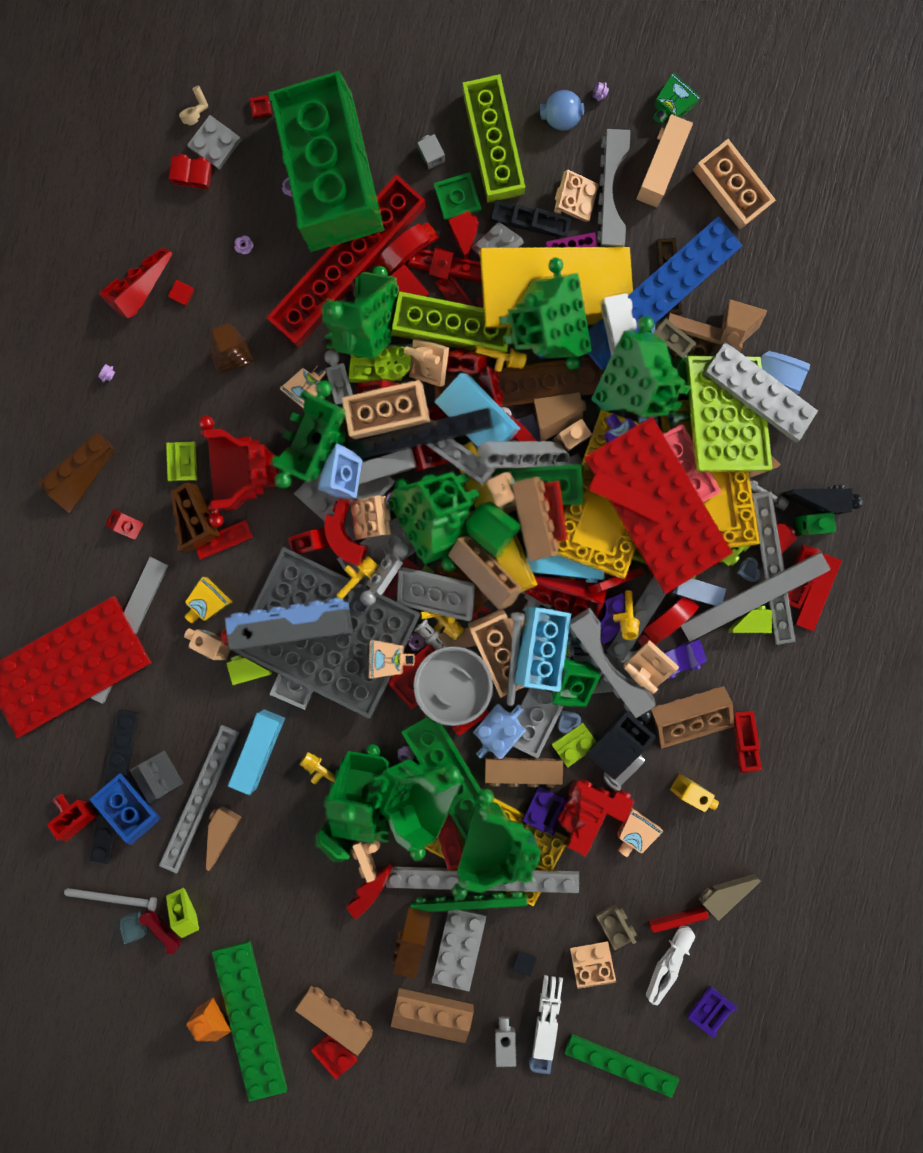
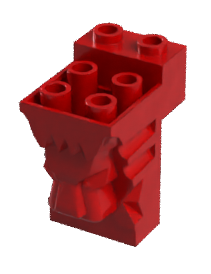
(586, 811)

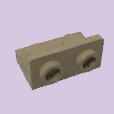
(615, 927)

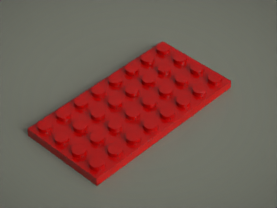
(688, 535)
(69, 666)

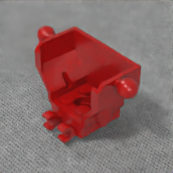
(237, 469)

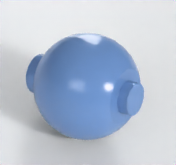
(562, 110)

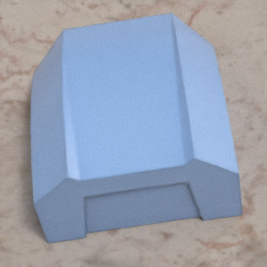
(785, 369)
(341, 473)

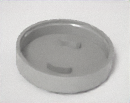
(453, 686)

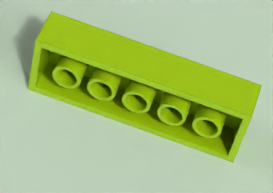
(493, 138)
(445, 323)

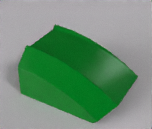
(492, 528)
(576, 684)
(333, 847)

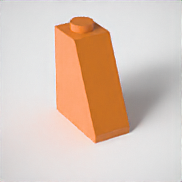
(208, 1022)

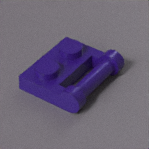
(539, 809)
(706, 1009)

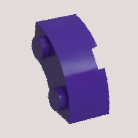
(612, 606)
(687, 656)

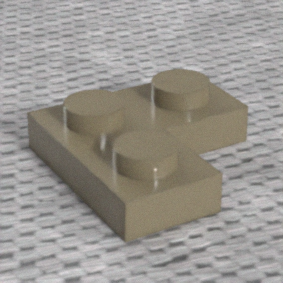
(674, 338)

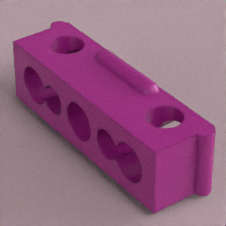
(591, 237)

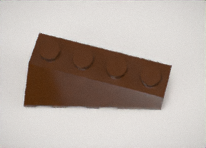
(75, 474)

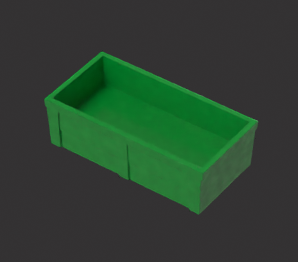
(326, 161)

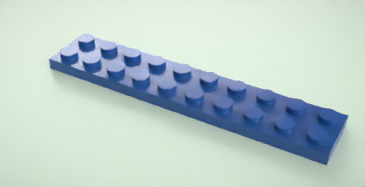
(672, 282)

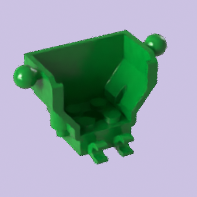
(551, 318)
(366, 325)
(640, 376)
(305, 456)
(433, 514)
(416, 802)
(347, 805)
(494, 850)

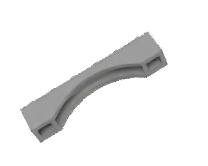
(616, 147)
(587, 629)

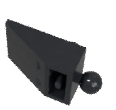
(830, 500)
(617, 747)

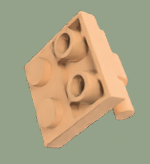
(575, 196)
(428, 361)
(370, 517)
(650, 667)
(362, 852)
(592, 965)

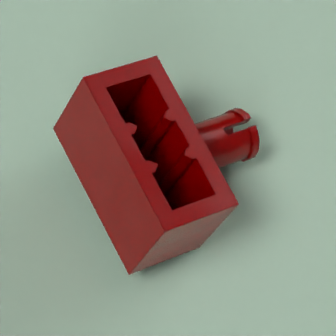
(71, 818)

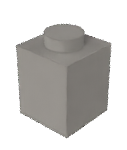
(431, 151)

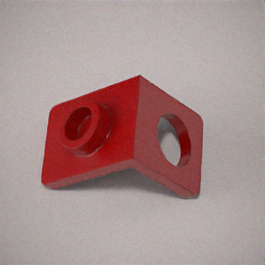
(441, 262)
(124, 524)

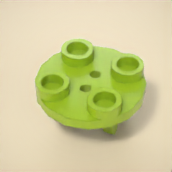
(398, 366)

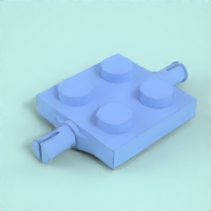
(499, 731)

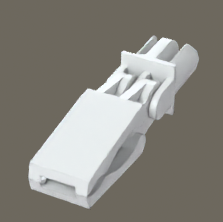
(670, 964)
(547, 1027)

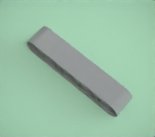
(522, 454)
(386, 466)

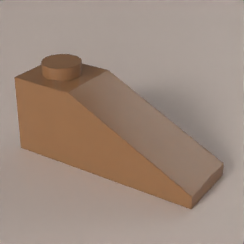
(219, 831)

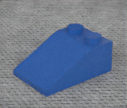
(125, 809)

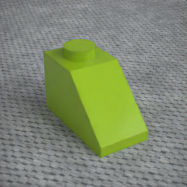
(755, 621)
(244, 669)
(181, 913)

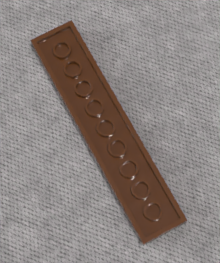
(540, 381)

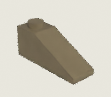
(724, 896)

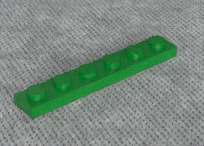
(477, 901)
(621, 1065)

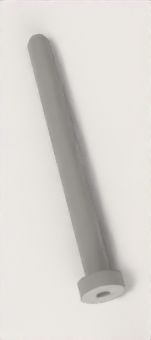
(517, 617)
(150, 904)

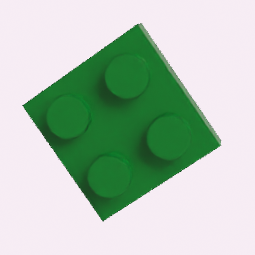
(457, 196)

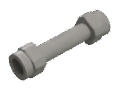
(780, 502)

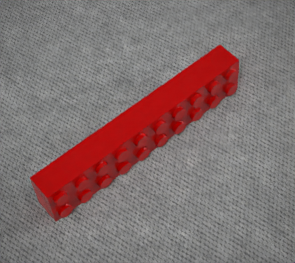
(341, 264)

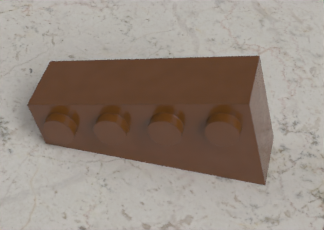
(229, 349)

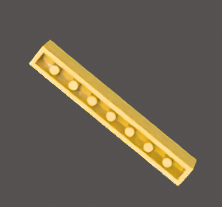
(513, 557)

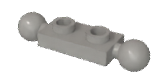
(337, 377)
(384, 574)

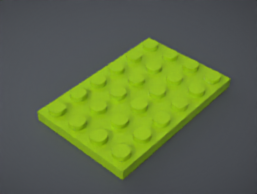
(724, 429)

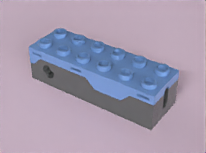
(287, 625)

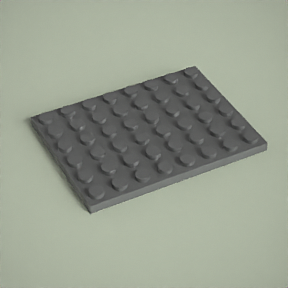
(333, 664)

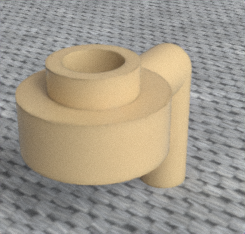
(191, 114)

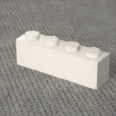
(617, 318)

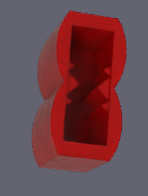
(190, 172)
(466, 361)

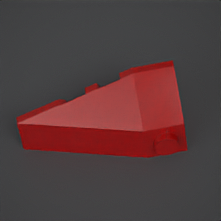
(131, 292)
(567, 595)

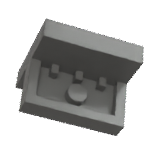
(156, 776)

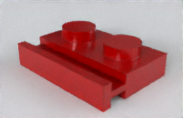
(333, 1056)

